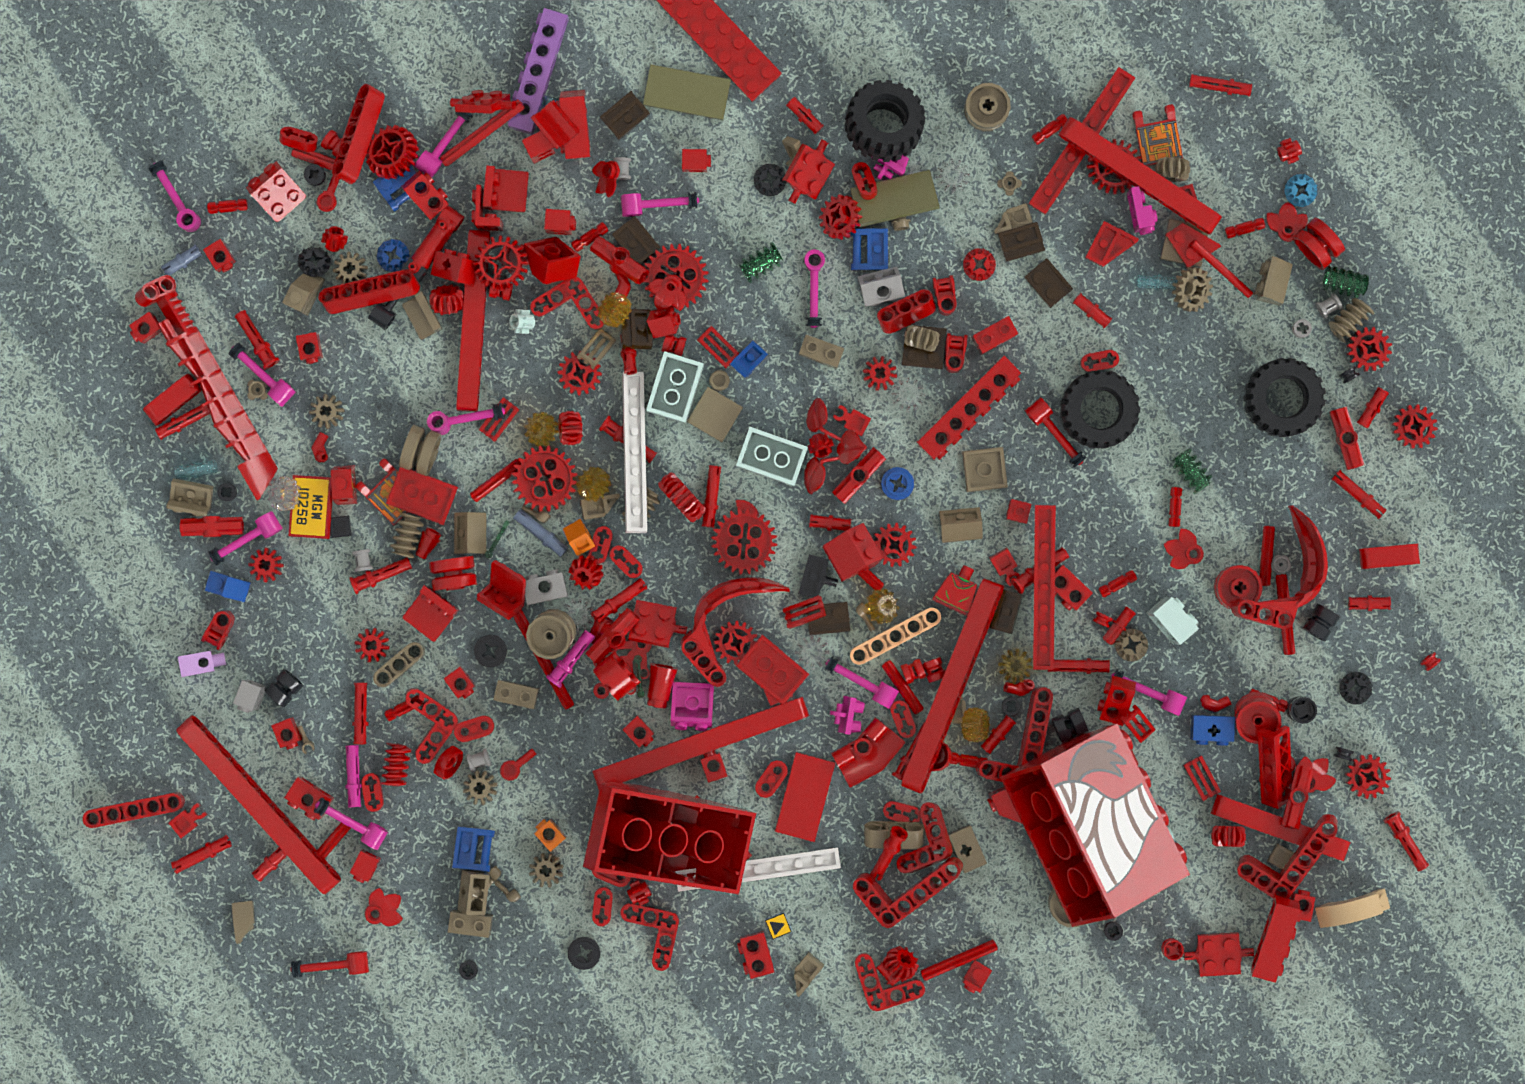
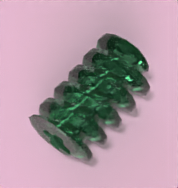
(761, 262)
(1345, 281)
(1192, 470)

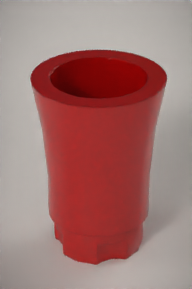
(660, 684)

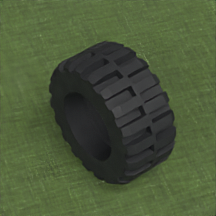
(891, 98)
(1312, 397)
(1128, 409)

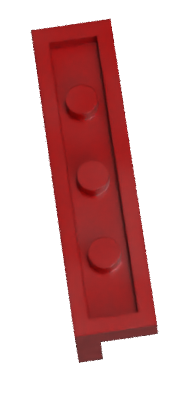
(1272, 767)

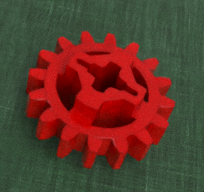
(840, 217)
(1376, 354)
(571, 377)
(1412, 418)
(902, 538)
(745, 639)
(1364, 784)

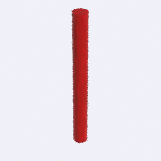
(1221, 268)

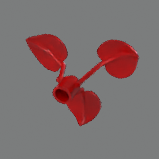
(848, 448)

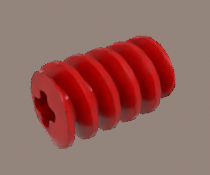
(396, 765)

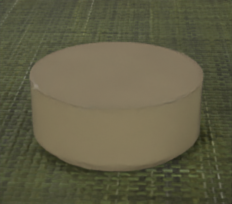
(719, 380)

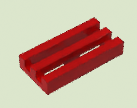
(733, 350)
(489, 433)
(791, 624)
(1131, 716)
(1209, 793)

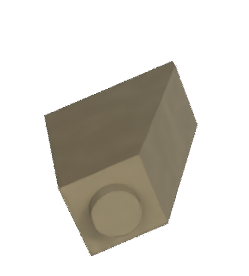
(303, 293)

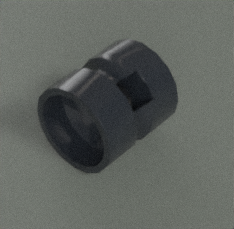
(1321, 622)
(279, 693)
(1301, 709)
(1076, 721)

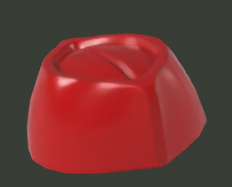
(445, 762)

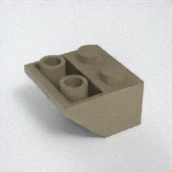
(1274, 281)

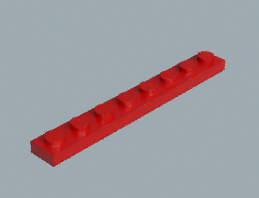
(1072, 156)
(1044, 587)

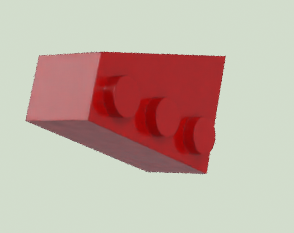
(575, 108)

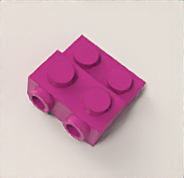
(1142, 216)
(692, 706)

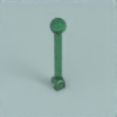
(488, 554)
(638, 659)

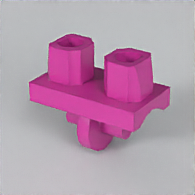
(897, 167)
(845, 713)

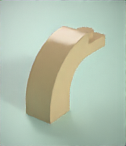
(1352, 910)

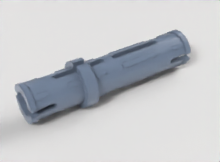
(540, 532)

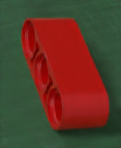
(906, 311)
(171, 399)
(1389, 556)

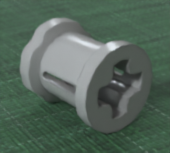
(623, 163)
(1329, 305)
(362, 560)
(478, 760)

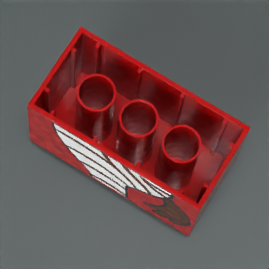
(1096, 825)

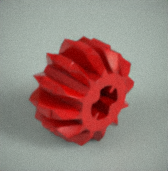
(446, 299)
(887, 373)
(570, 428)
(268, 558)
(586, 572)
(373, 652)
(1228, 836)
(900, 963)

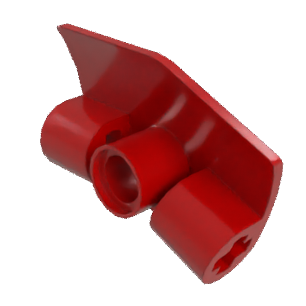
(858, 765)

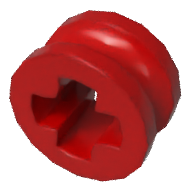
(1102, 619)
(1430, 661)

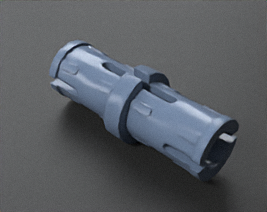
(181, 260)

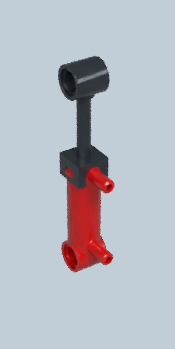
(418, 264)

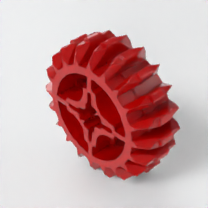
(384, 151)
(1099, 177)
(504, 255)
(682, 497)

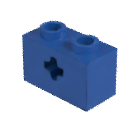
(1224, 724)

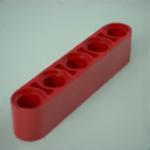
(358, 133)
(369, 291)
(124, 810)

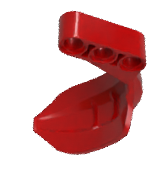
(1313, 576)
(706, 604)

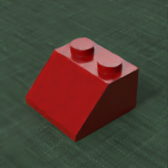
(552, 260)
(852, 552)
(1002, 804)

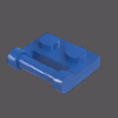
(389, 187)
(876, 249)
(466, 849)

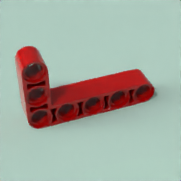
(1026, 745)
(1295, 864)
(910, 895)

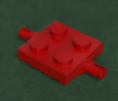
(483, 102)
(808, 171)
(655, 624)
(1218, 954)

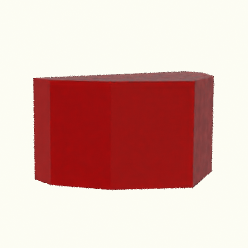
(659, 832)

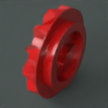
(979, 274)

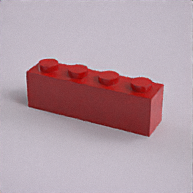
(1276, 938)

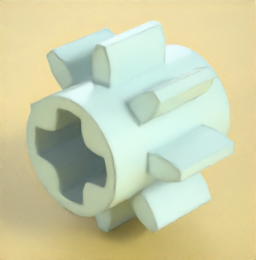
(522, 321)

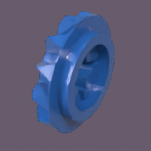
(389, 246)
(894, 474)

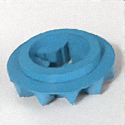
(1291, 190)

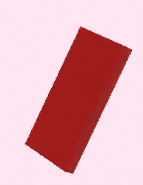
(805, 797)

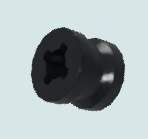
(317, 178)

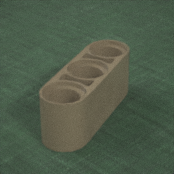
(390, 669)
(878, 831)

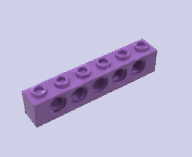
(558, 23)

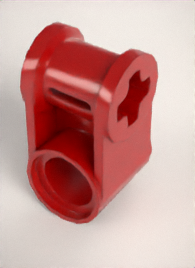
(944, 291)
(955, 350)
(217, 630)

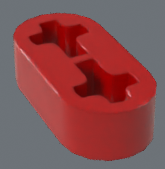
(298, 139)
(868, 179)
(1098, 356)
(606, 544)
(622, 565)
(907, 716)
(367, 793)
(903, 807)
(607, 907)

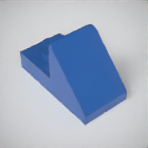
(748, 359)
(227, 586)

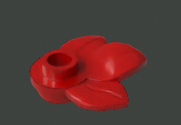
(607, 174)
(1287, 219)
(667, 295)
(1181, 548)
(1320, 779)
(386, 907)

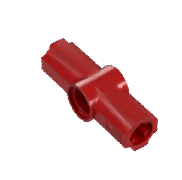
(619, 260)
(1350, 452)
(849, 485)
(211, 526)
(612, 636)
(1301, 784)

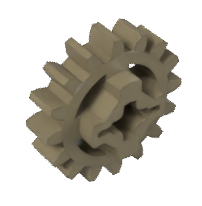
(1192, 289)

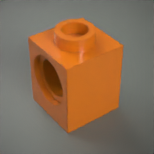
(578, 537)
(559, 836)

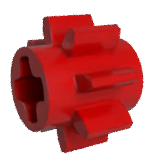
(1289, 151)
(334, 239)
(820, 445)
(639, 892)

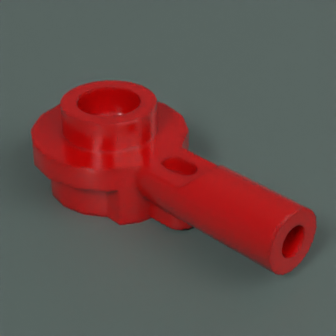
(327, 201)
(511, 769)

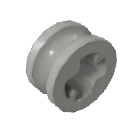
(1298, 333)

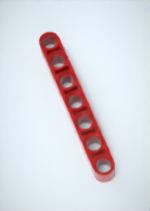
(1271, 825)

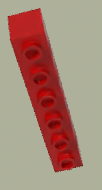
(1003, 368)

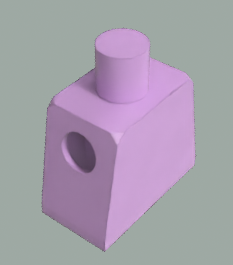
(190, 663)

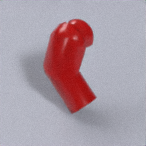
(624, 285)
(318, 448)
(1020, 688)
(1214, 705)

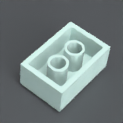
(675, 387)
(771, 456)
(1173, 620)

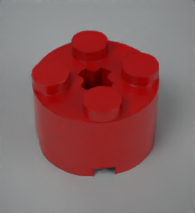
(616, 676)

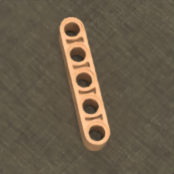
(905, 635)

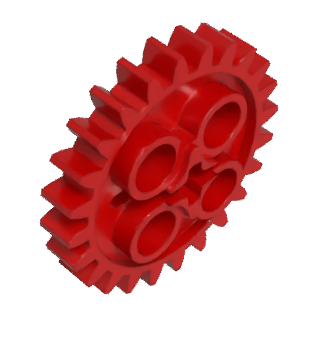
(687, 262)
(561, 472)
(725, 539)

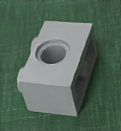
(871, 282)
(557, 587)
(249, 696)

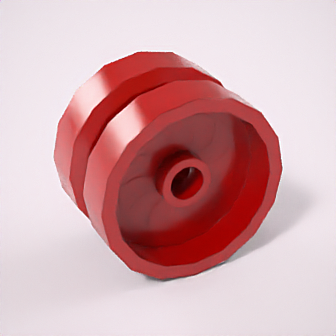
(1319, 243)
(453, 573)
(1249, 583)
(1254, 713)

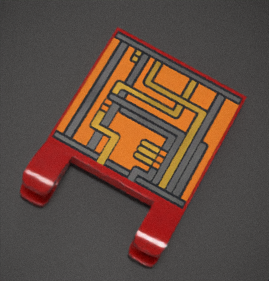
(1158, 138)
(379, 494)

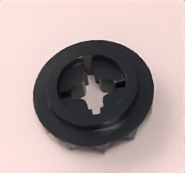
(764, 187)
(307, 266)
(488, 660)
(1348, 682)
(580, 962)

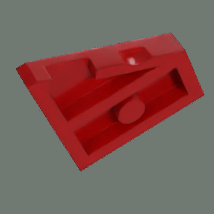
(1182, 237)
(1109, 244)

